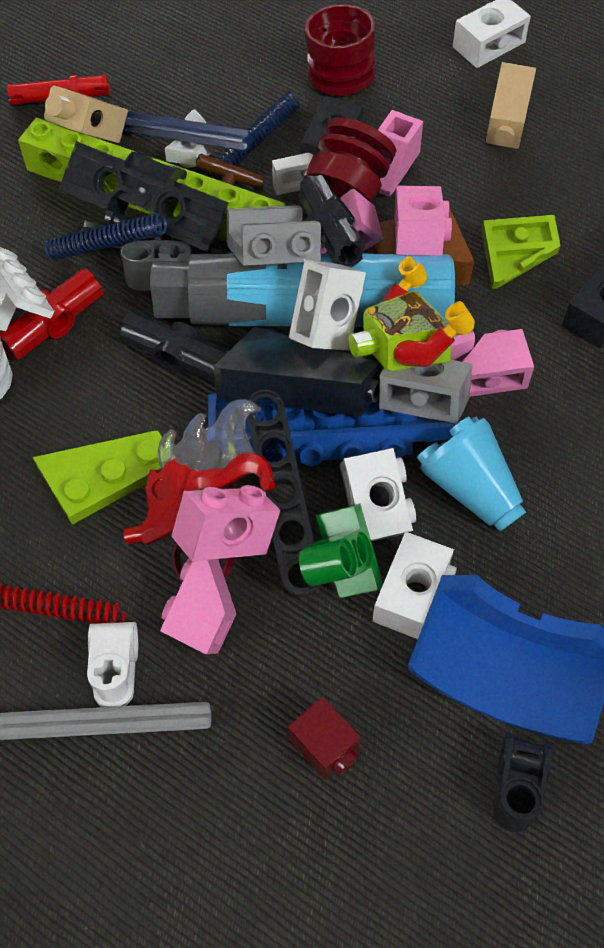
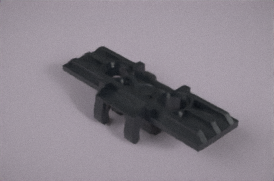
(148, 187)

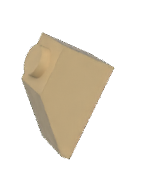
(510, 105)

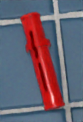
(39, 91)

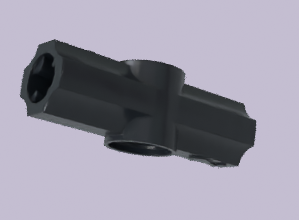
(335, 218)
(172, 345)

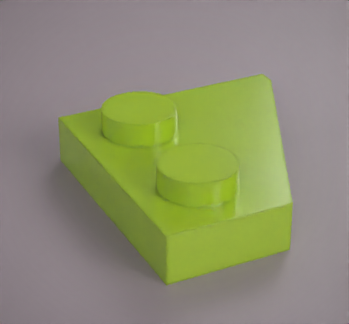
(518, 245)

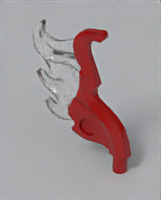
(199, 461)

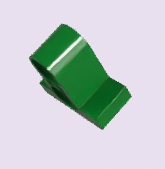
(342, 554)

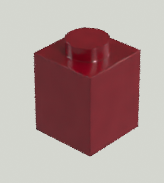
(325, 739)

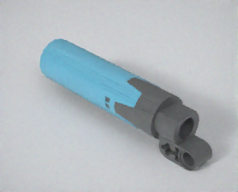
(224, 292)

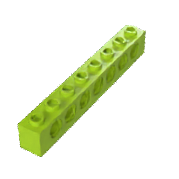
(49, 147)

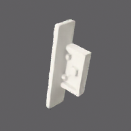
(18, 290)

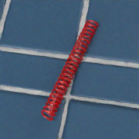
(32, 596)

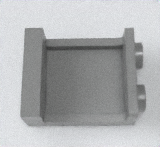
(272, 235)

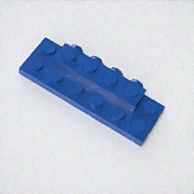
(340, 436)

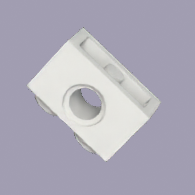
(490, 31)
(326, 305)
(382, 470)
(418, 562)

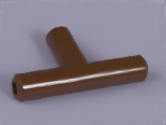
(229, 172)

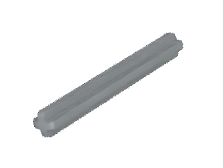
(105, 720)

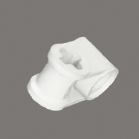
(112, 662)

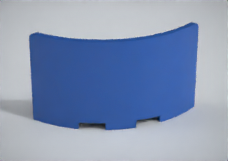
(510, 665)

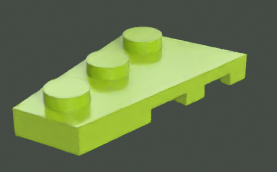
(99, 473)

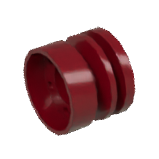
(340, 49)
(353, 157)

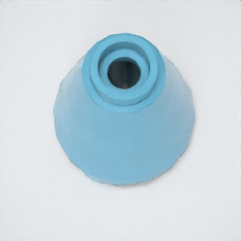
(475, 473)

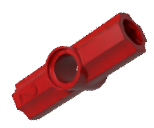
(66, 300)

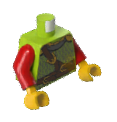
(408, 330)

